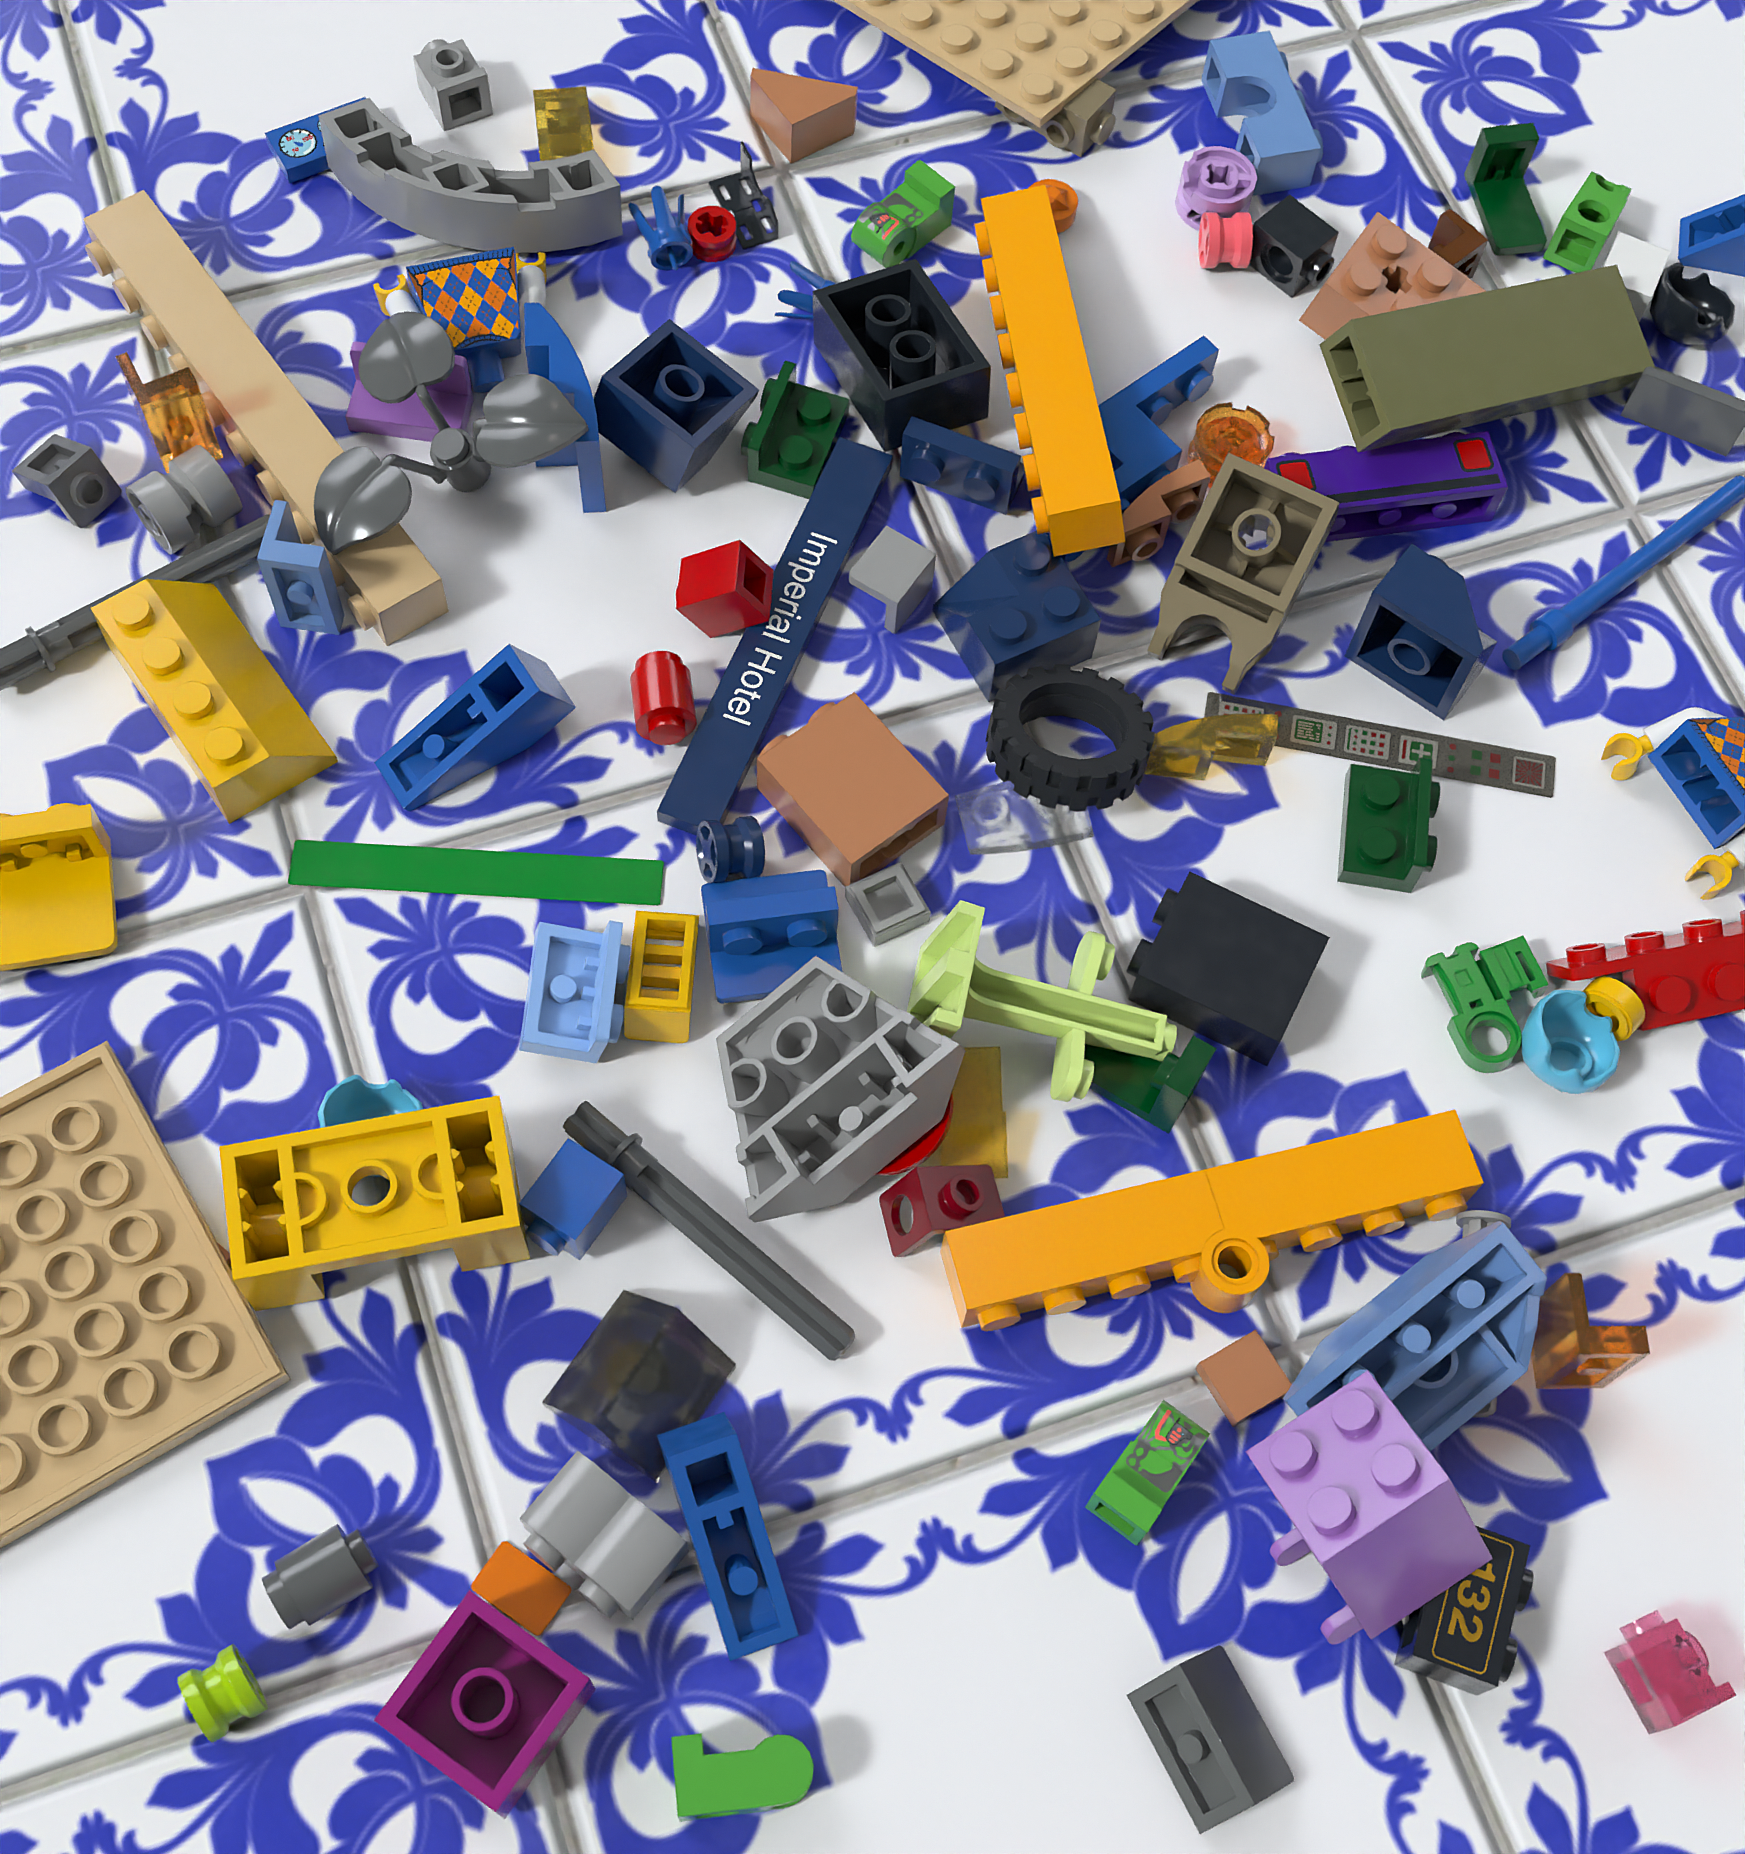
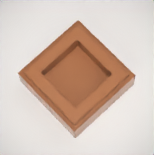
(1244, 1378)

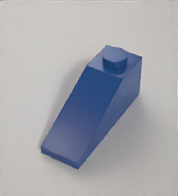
(476, 727)
(728, 1535)

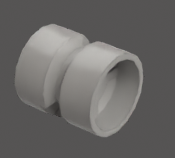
(184, 499)

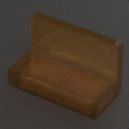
(170, 412)
(1573, 1353)

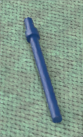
(1557, 625)

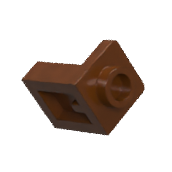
(1458, 242)

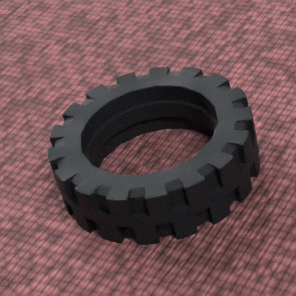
(1062, 778)

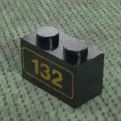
(1467, 1628)

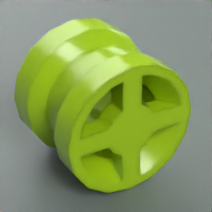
(222, 1693)

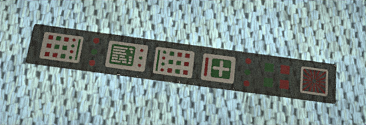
(1398, 746)

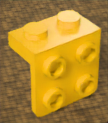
(55, 887)

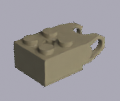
(1237, 587)

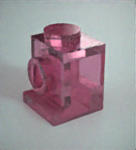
(1664, 1672)

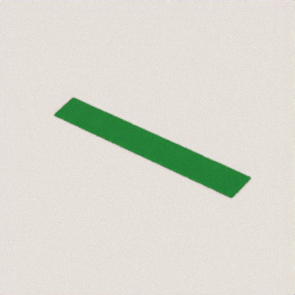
(476, 872)

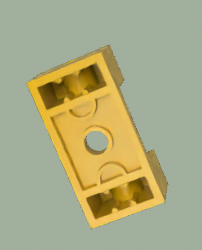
(296, 1212)

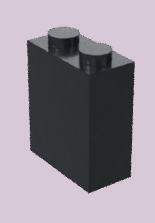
(1225, 967)

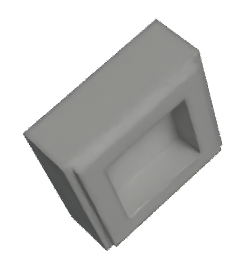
(887, 904)

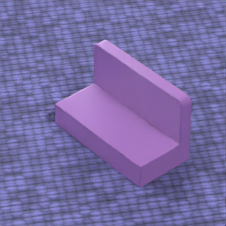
(409, 417)

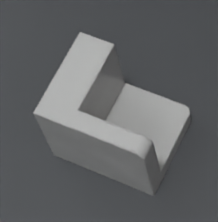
(896, 574)

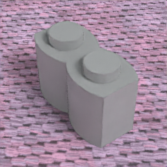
(603, 1537)

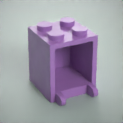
(1368, 1508)

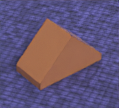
(802, 112)

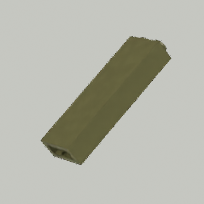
(1485, 356)

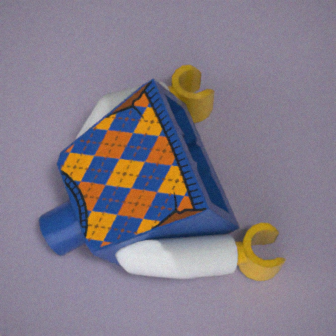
(476, 303)
(1705, 768)

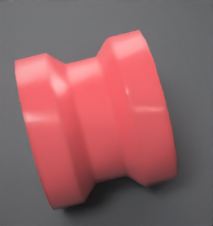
(1225, 240)

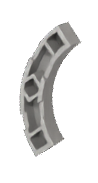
(464, 198)

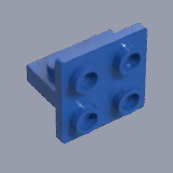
(768, 930)

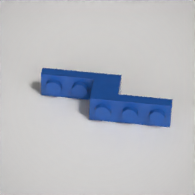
(1132, 416)

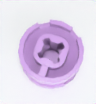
(1216, 182)

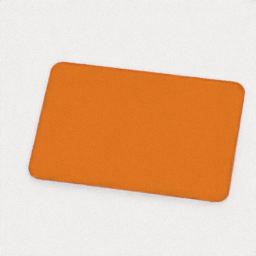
(521, 1588)

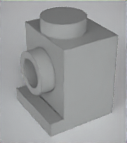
(447, 70)

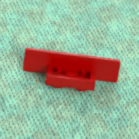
(1672, 975)

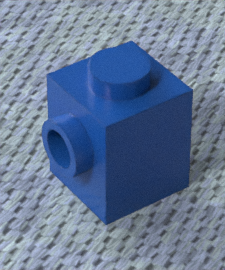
(572, 1201)

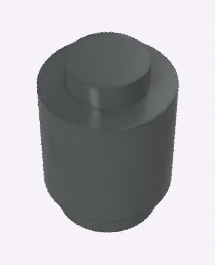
(320, 1576)

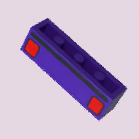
(1402, 484)

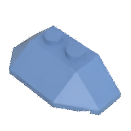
(1437, 1335)

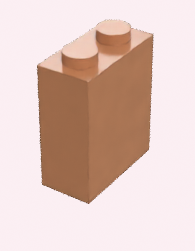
(851, 789)

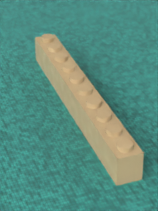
(257, 405)

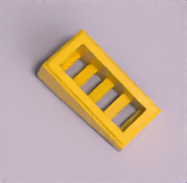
(661, 1013)

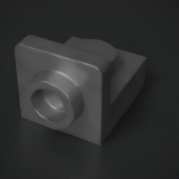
(70, 477)

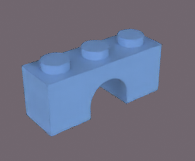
(1253, 80)

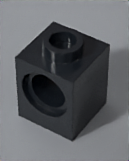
(1292, 246)

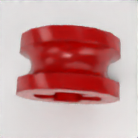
(717, 222)

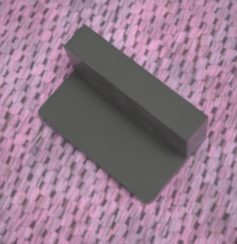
(1686, 410)
(1210, 1738)

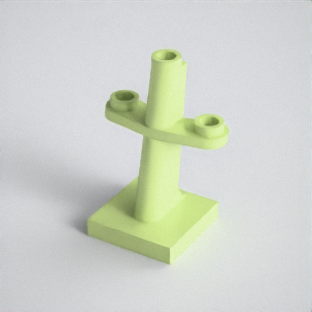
(956, 985)

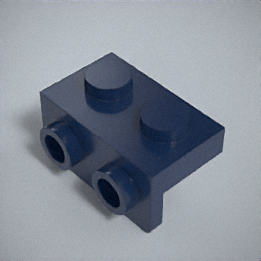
(960, 465)

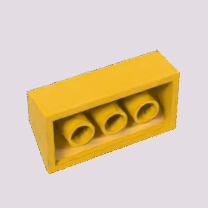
(213, 692)

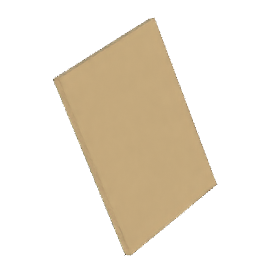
(109, 1297)

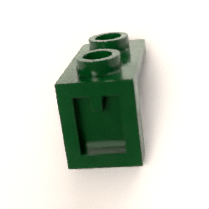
(1148, 1086)

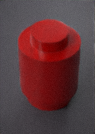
(662, 698)

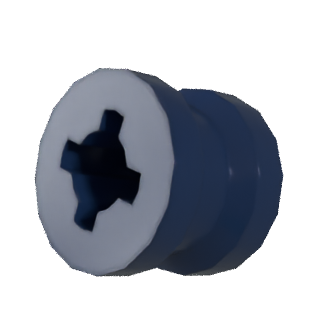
(730, 849)

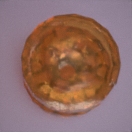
(1225, 428)

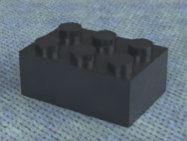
(900, 352)

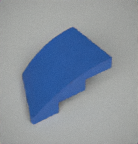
(554, 358)

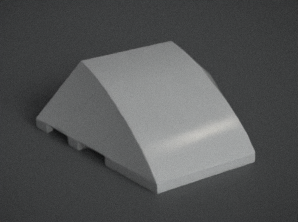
(828, 1088)

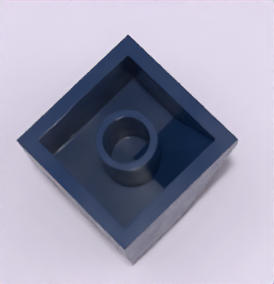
(671, 404)
(1018, 614)
(1422, 633)

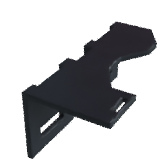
(741, 204)

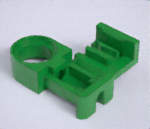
(1489, 985)

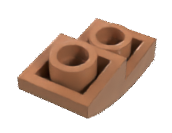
(1168, 500)

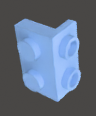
(573, 991)

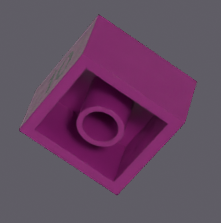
(486, 1704)

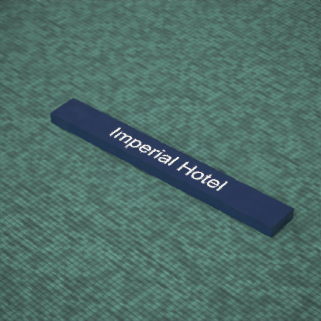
(773, 649)

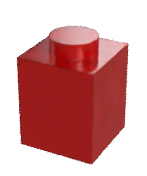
(724, 589)

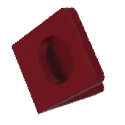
(940, 1201)

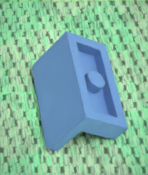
(298, 577)

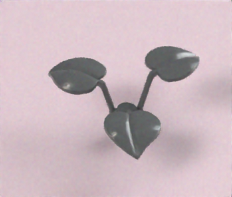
(407, 352)

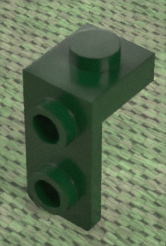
(1500, 190)

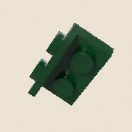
(793, 434)
(1388, 826)

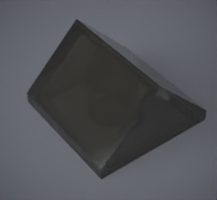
(640, 1378)

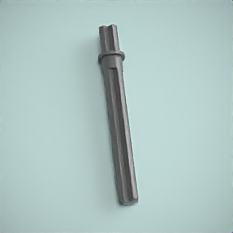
(80, 629)
(710, 1231)

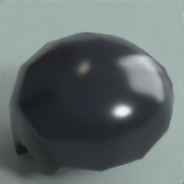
(1690, 308)

